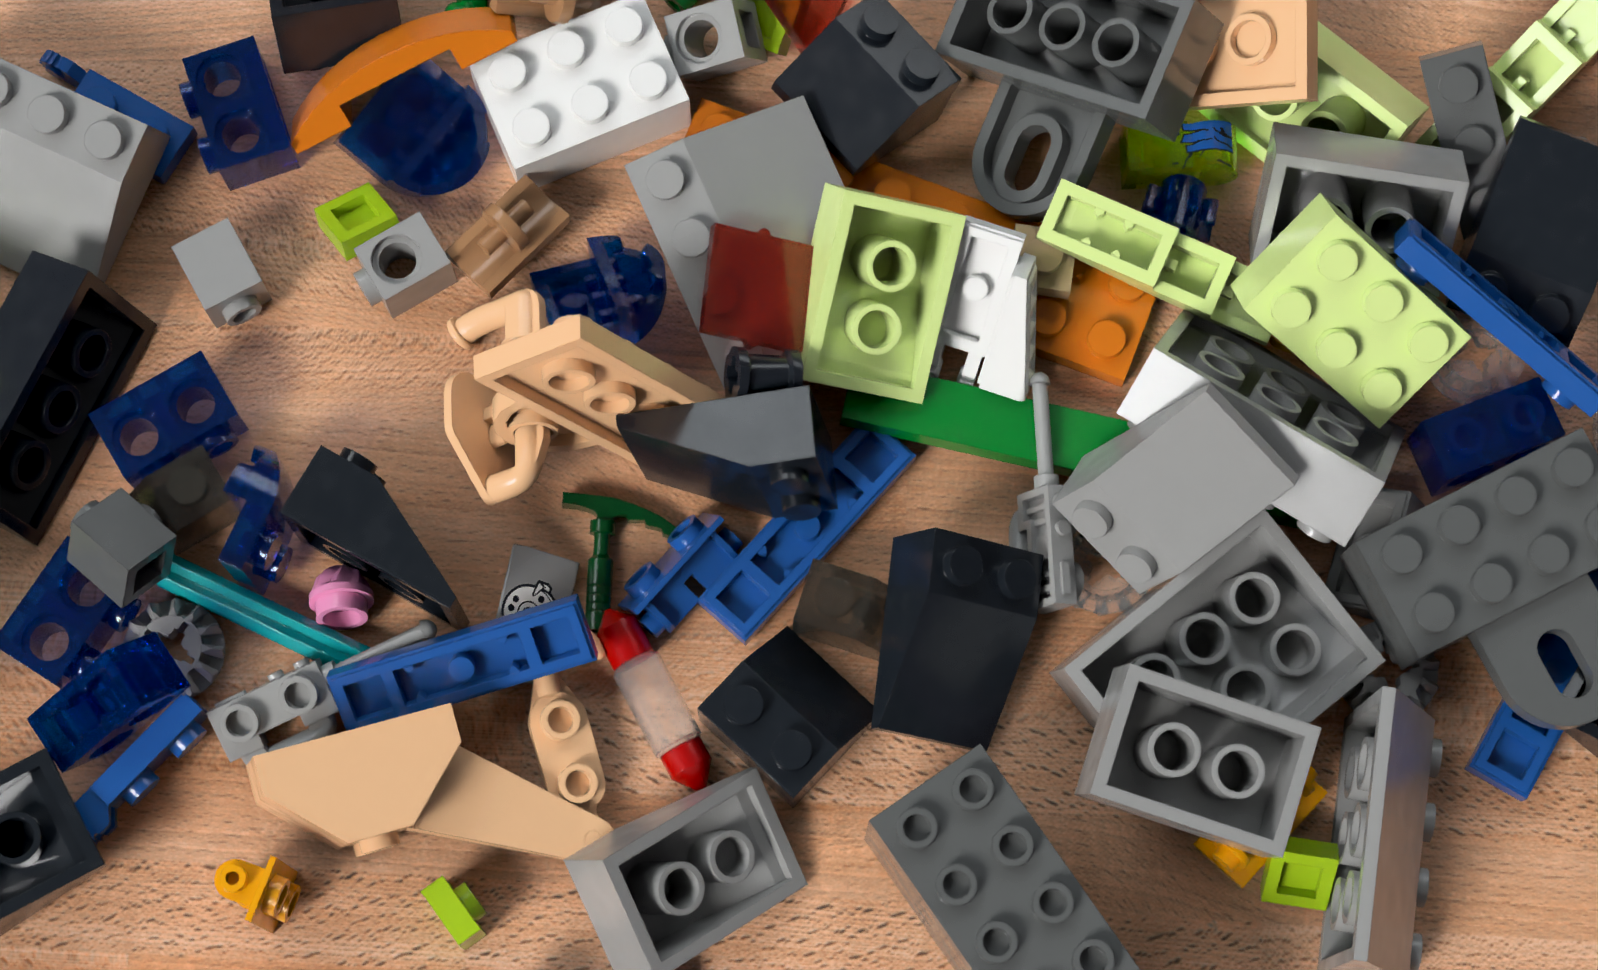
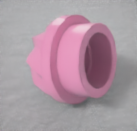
(341, 598)

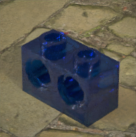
(246, 111)
(162, 408)
(1484, 436)
(55, 607)
(108, 701)

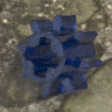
(1182, 204)

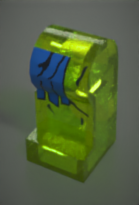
(1200, 150)

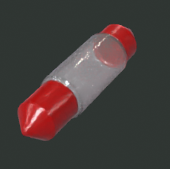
(654, 700)

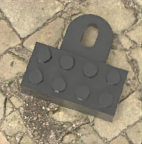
(1074, 75)
(1501, 569)

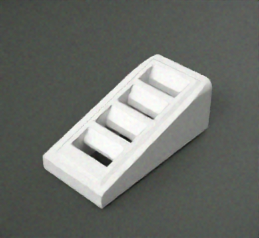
(1013, 342)

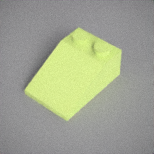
(877, 291)

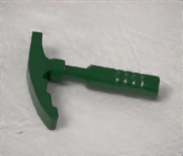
(600, 564)

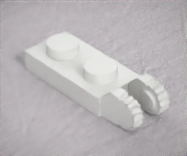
(977, 293)

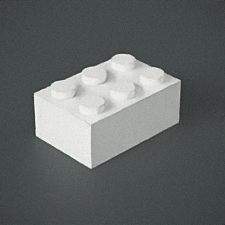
(582, 92)

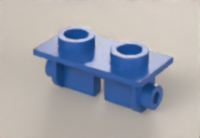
(661, 588)

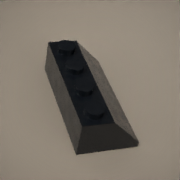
(61, 356)

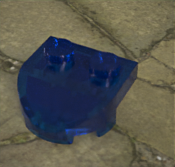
(420, 133)
(613, 288)
(260, 537)

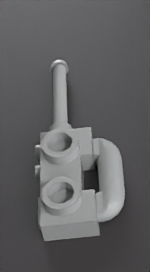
(1037, 522)
(303, 692)

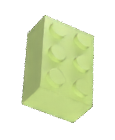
(1349, 311)

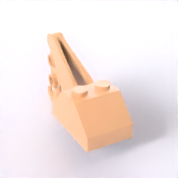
(417, 779)

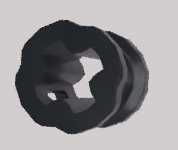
(761, 373)

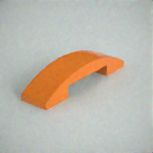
(466, 32)

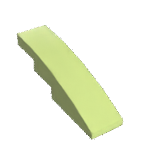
(1540, 63)
(1148, 256)

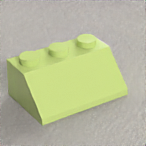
(1351, 100)

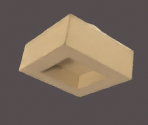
(1053, 265)

